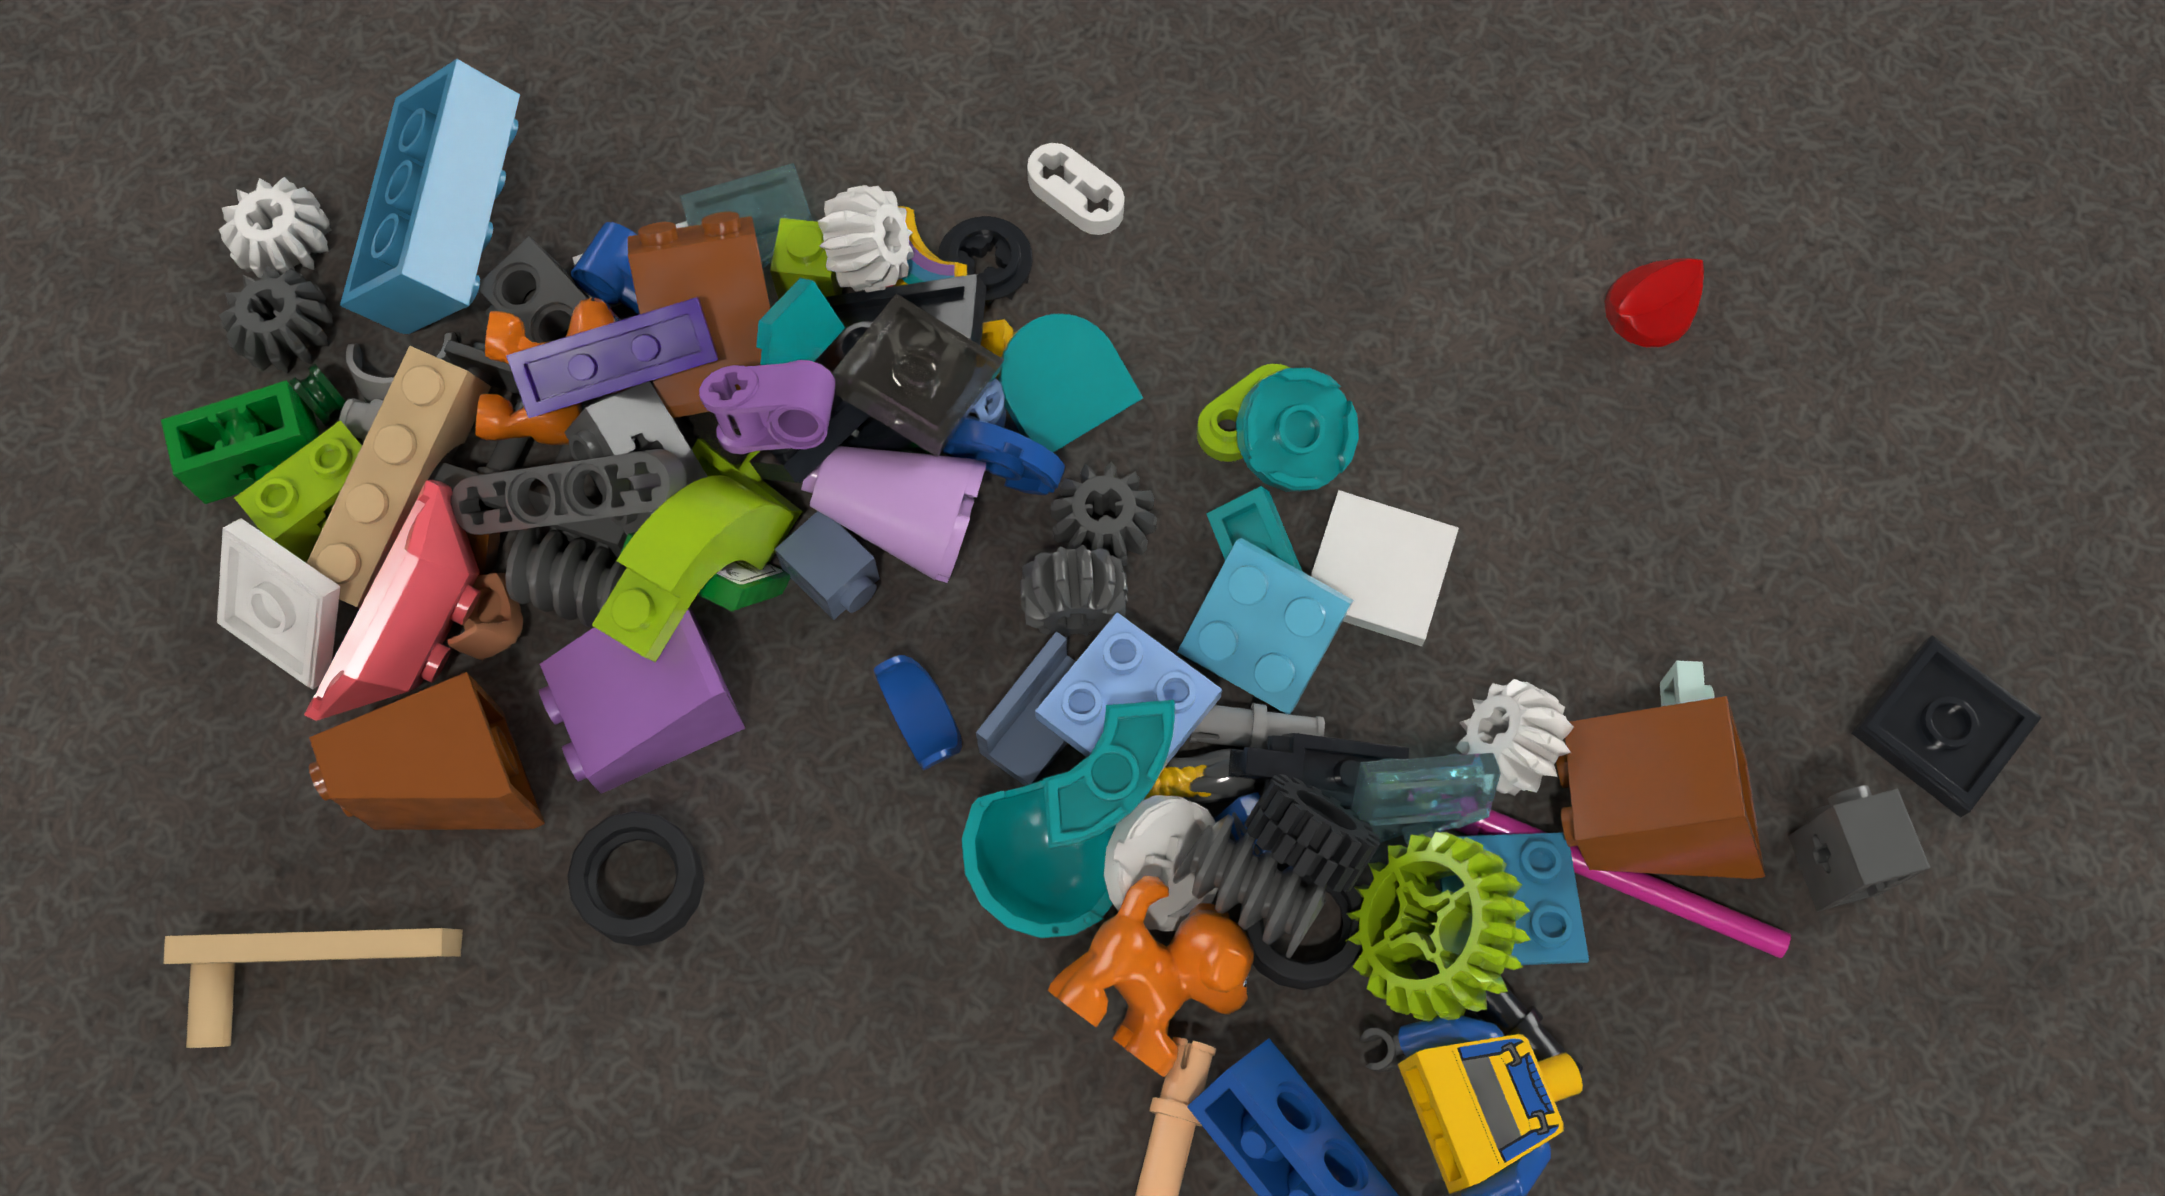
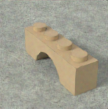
(416, 426)

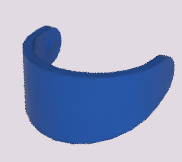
(919, 710)

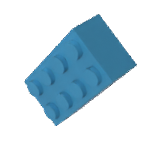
(432, 200)

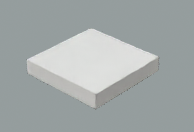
(1386, 564)
(277, 603)

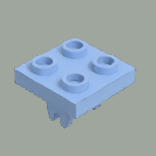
(1122, 669)

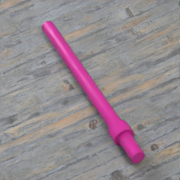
(1656, 892)

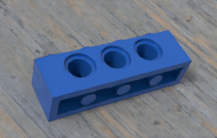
(1283, 1132)

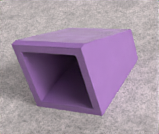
(635, 711)

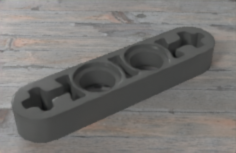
(567, 492)

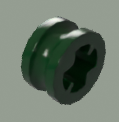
(319, 394)

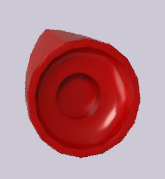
(1656, 301)

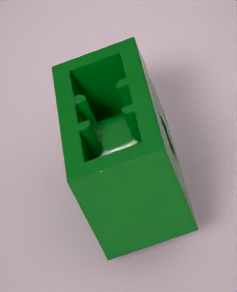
(237, 440)

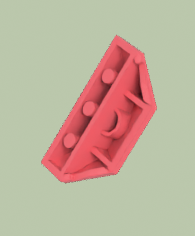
(406, 612)

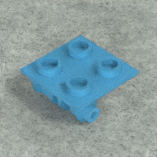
(1549, 891)

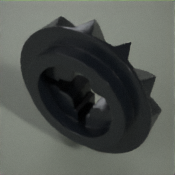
(979, 236)

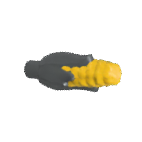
(1202, 779)

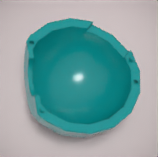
(1024, 880)

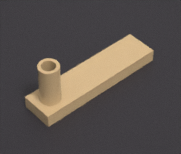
(215, 958)

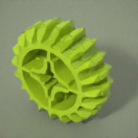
(1462, 931)

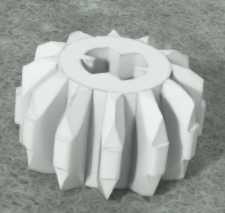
(275, 228)
(866, 238)
(1522, 731)

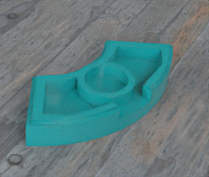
(1113, 776)

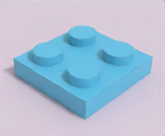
(1265, 626)

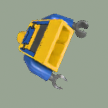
(1481, 1100)

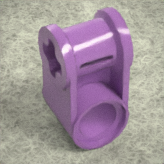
(776, 407)

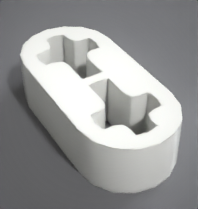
(1081, 182)

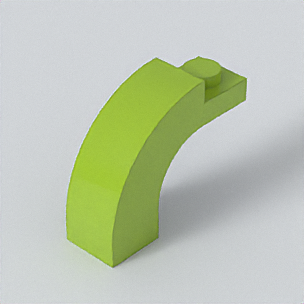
(680, 552)

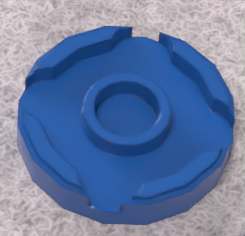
(1008, 455)

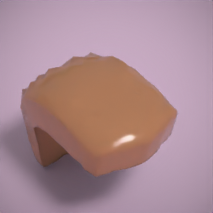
(494, 621)

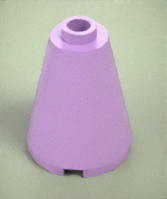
(900, 502)

